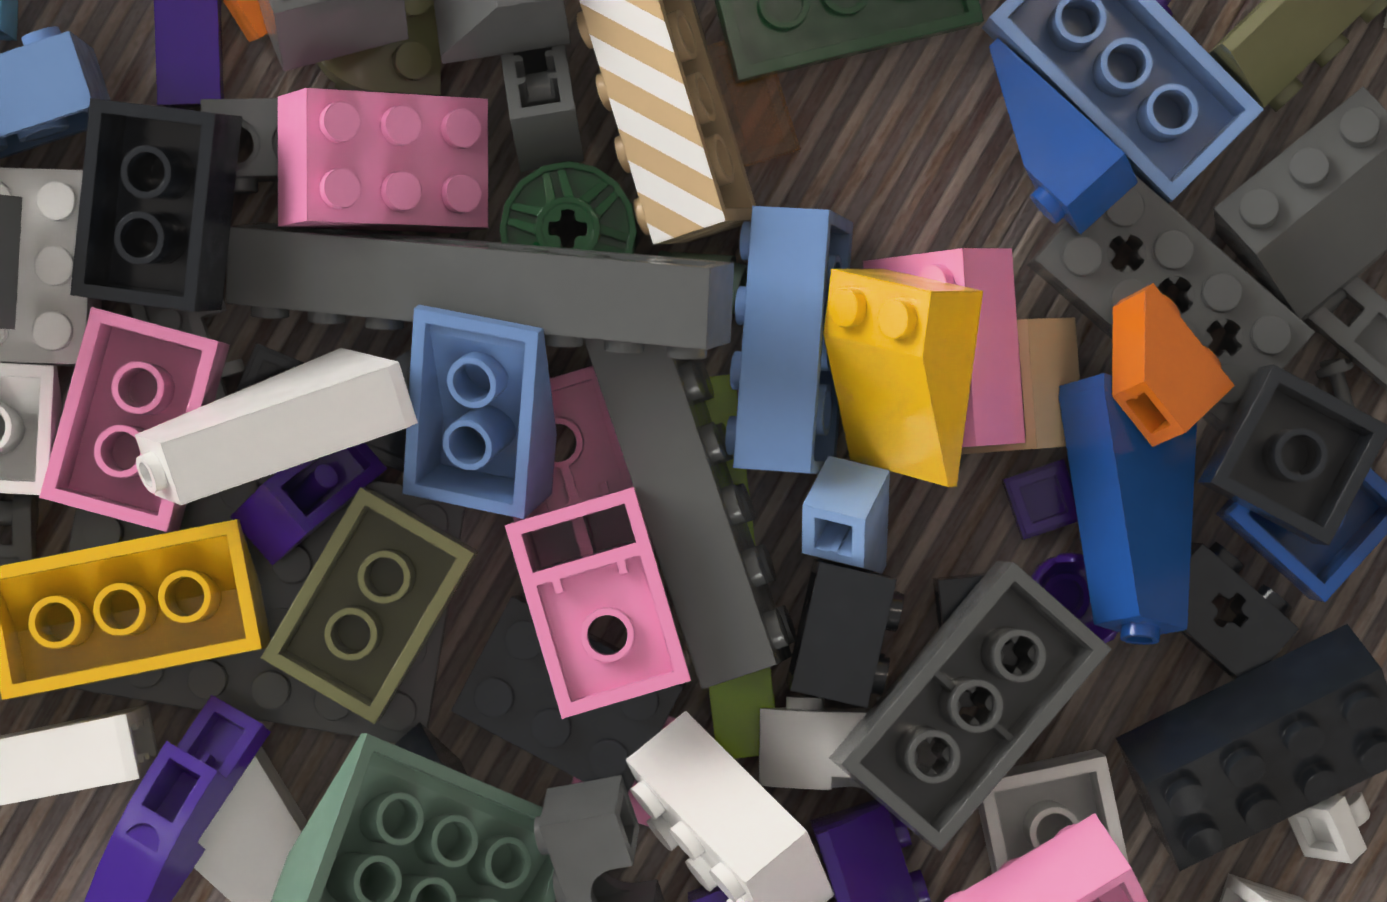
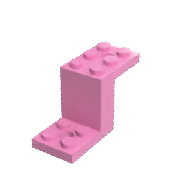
(592, 558)

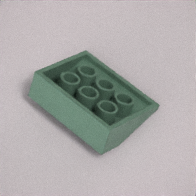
(414, 834)

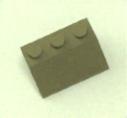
(1282, 39)

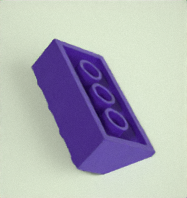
(866, 857)

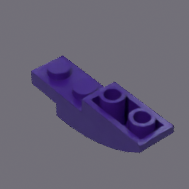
(174, 805)

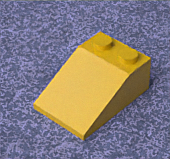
(902, 368)

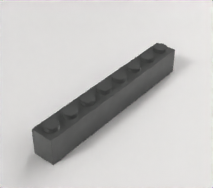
(562, 290)

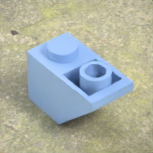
(848, 515)

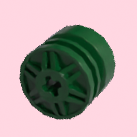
(575, 190)

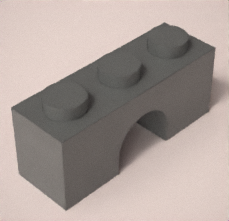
(589, 832)

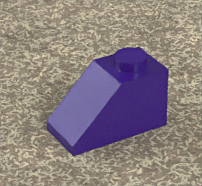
(304, 498)

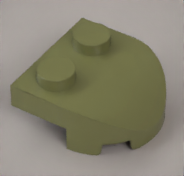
(398, 67)

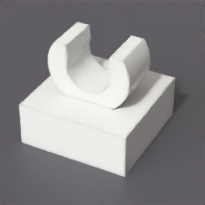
(1332, 829)

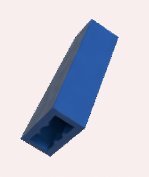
(1130, 513)

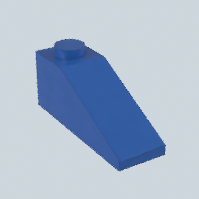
(1065, 155)

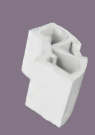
(803, 737)

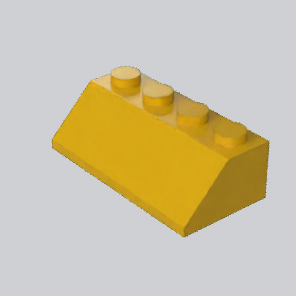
(128, 609)

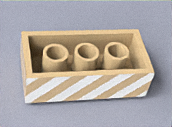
(668, 117)

